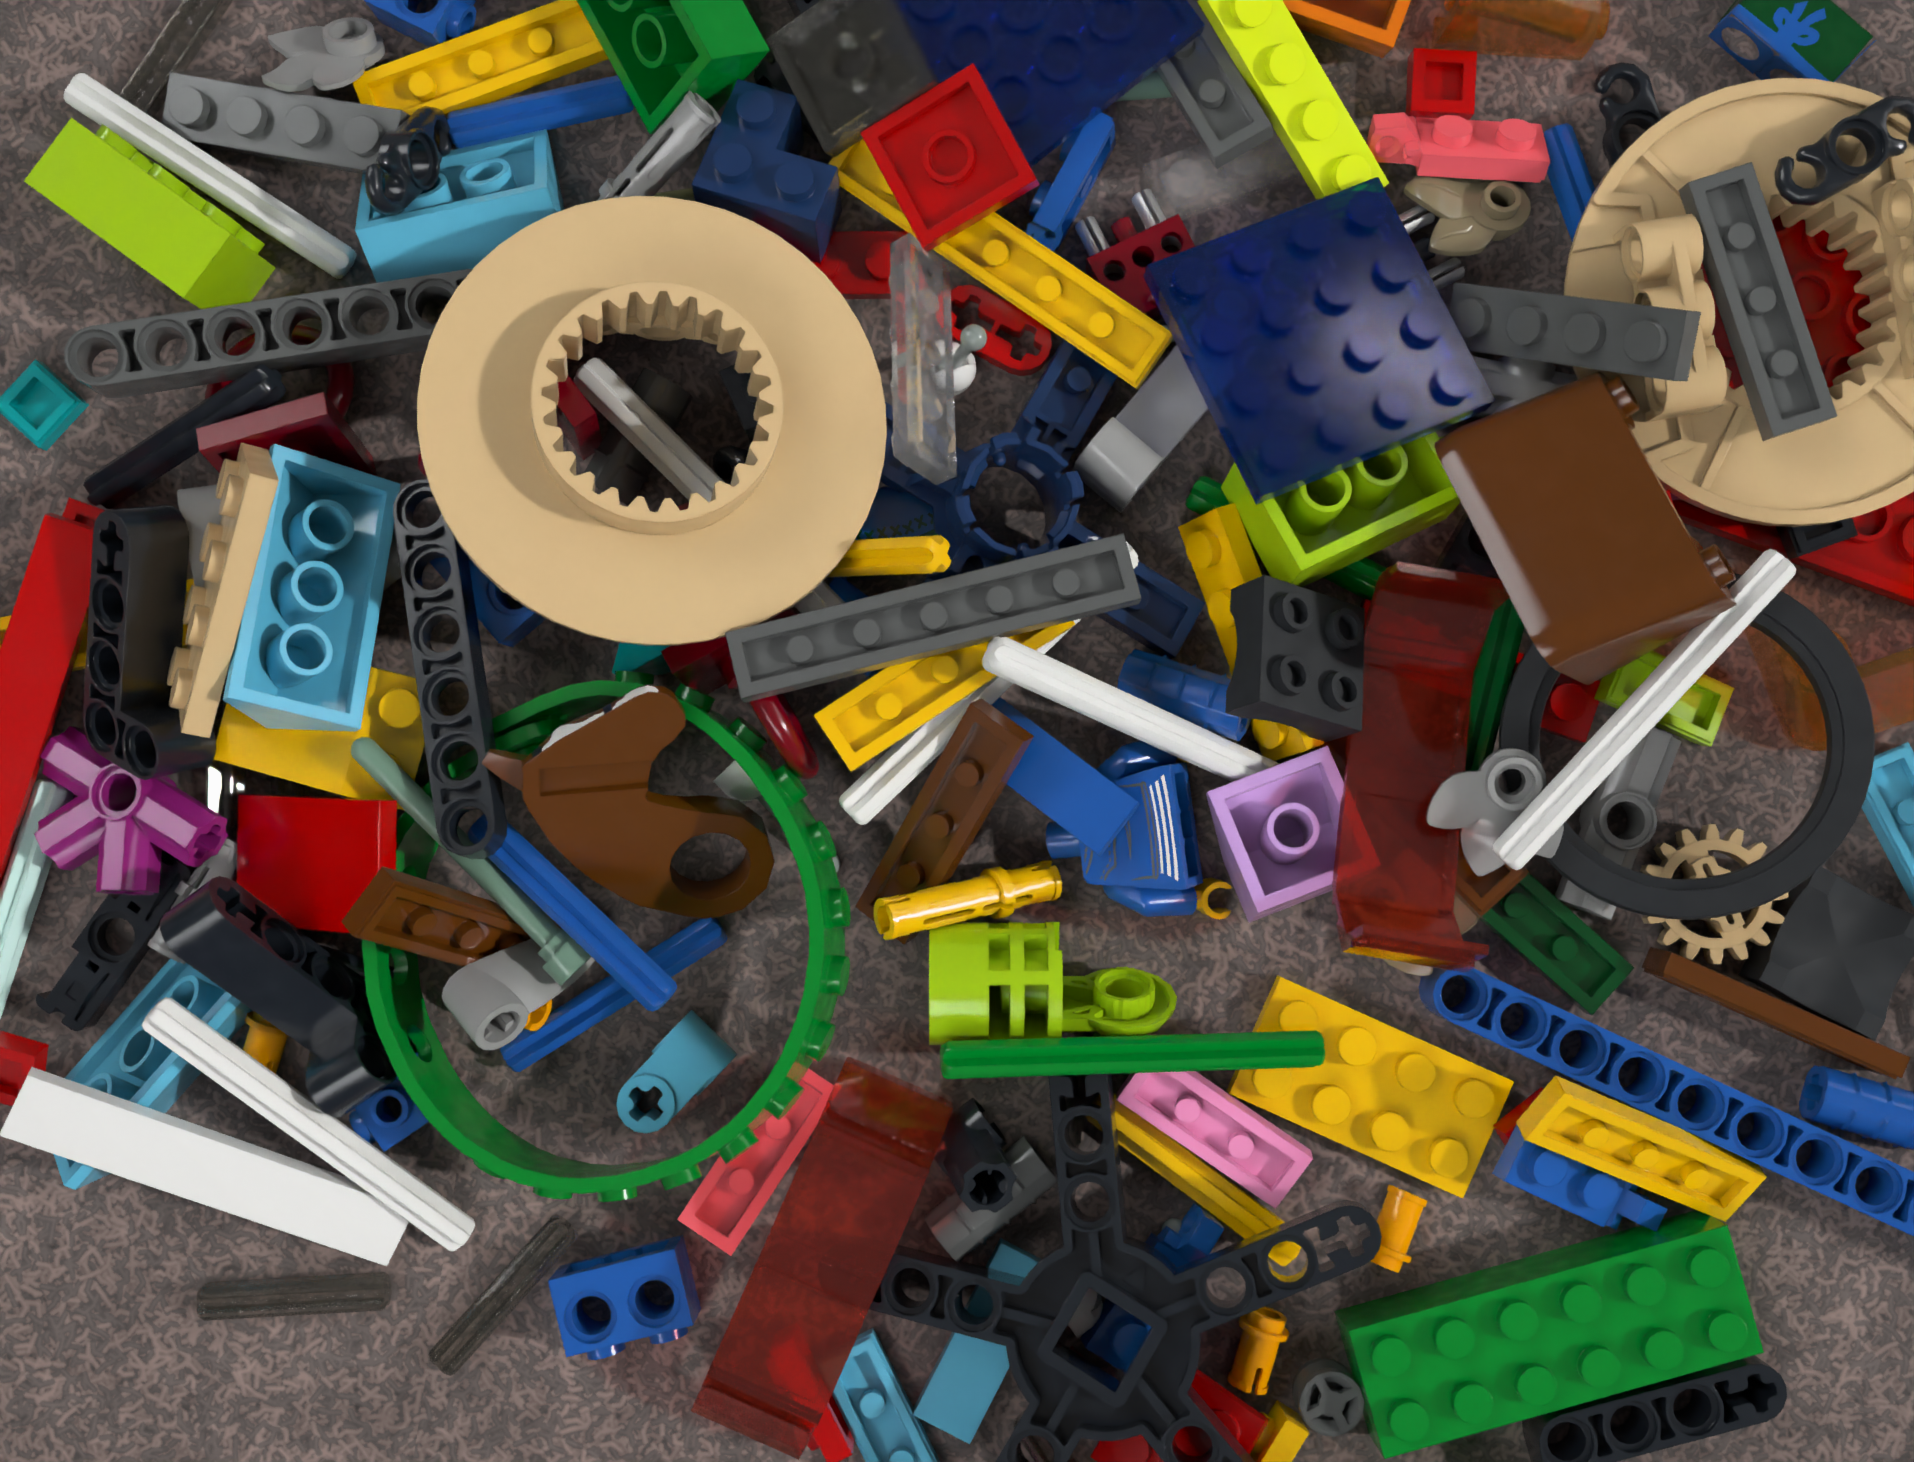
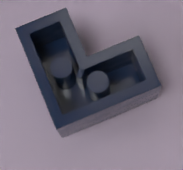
(758, 171)

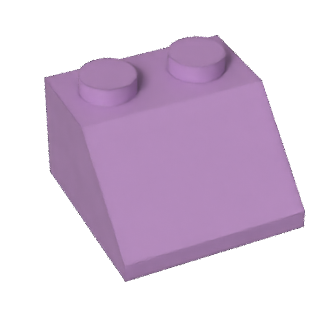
(1280, 832)

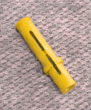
(991, 894)

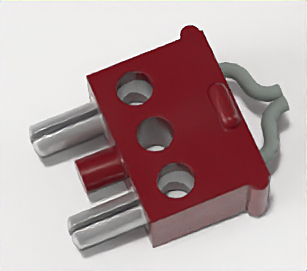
(1131, 248)

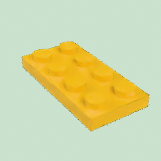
(1378, 1090)

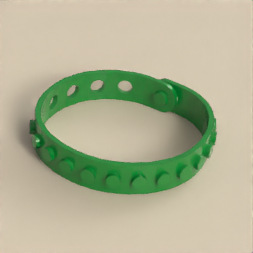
(431, 1079)

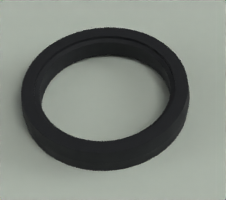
(1800, 855)

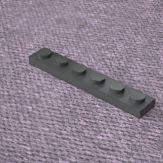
(933, 618)

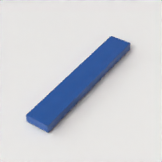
(1054, 776)

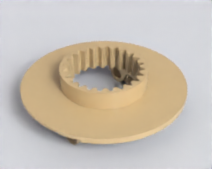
(1647, 251)
(666, 276)

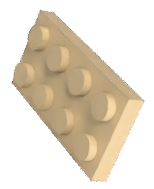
(217, 608)

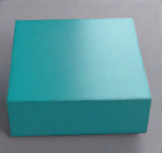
(41, 405)

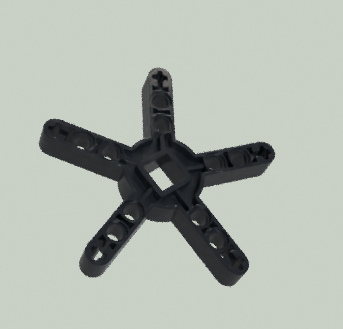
(1029, 1313)

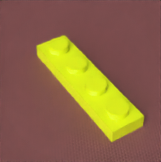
(1294, 93)

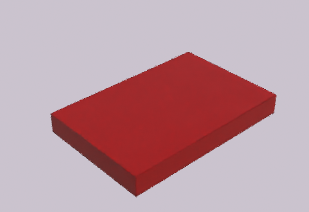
(313, 853)

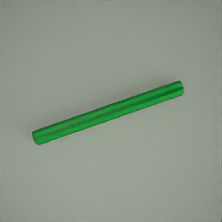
(1131, 1054)

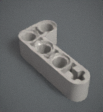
(1143, 433)

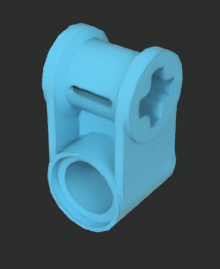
(679, 1068)

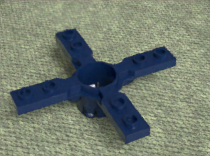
(1040, 451)

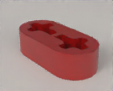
(1009, 319)

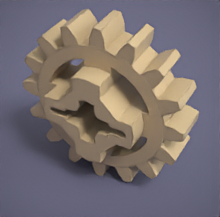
(1729, 930)

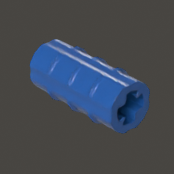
(1183, 691)
(1858, 1106)

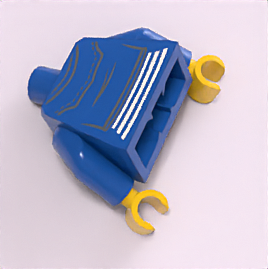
(1157, 851)

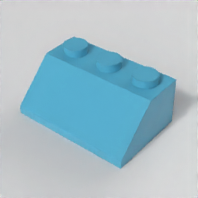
(474, 206)

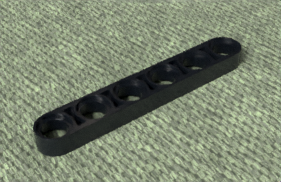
(439, 669)

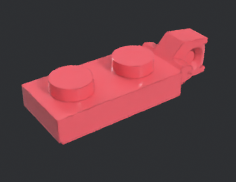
(1461, 147)

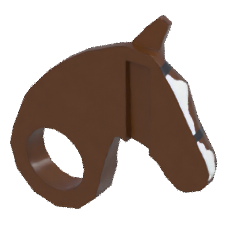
(596, 808)

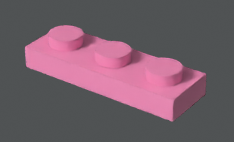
(1218, 1130)

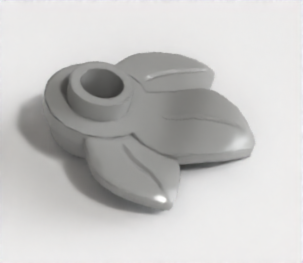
(325, 55)
(1483, 811)

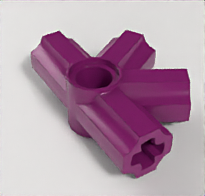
(121, 832)

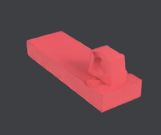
(738, 1190)

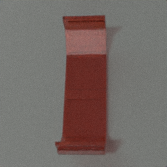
(1390, 865)
(824, 1258)

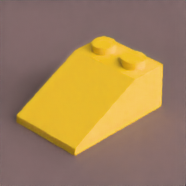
(325, 757)

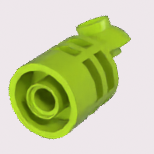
(1011, 985)

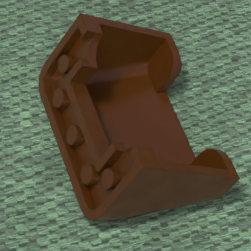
(1583, 528)

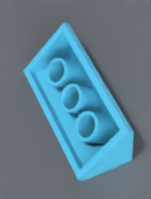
(314, 597)
(137, 1065)

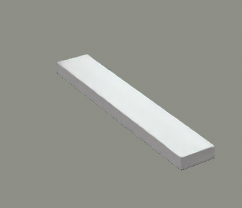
(201, 1166)

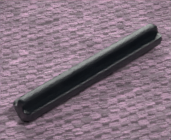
(178, 439)

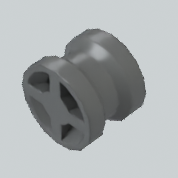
(1335, 1409)

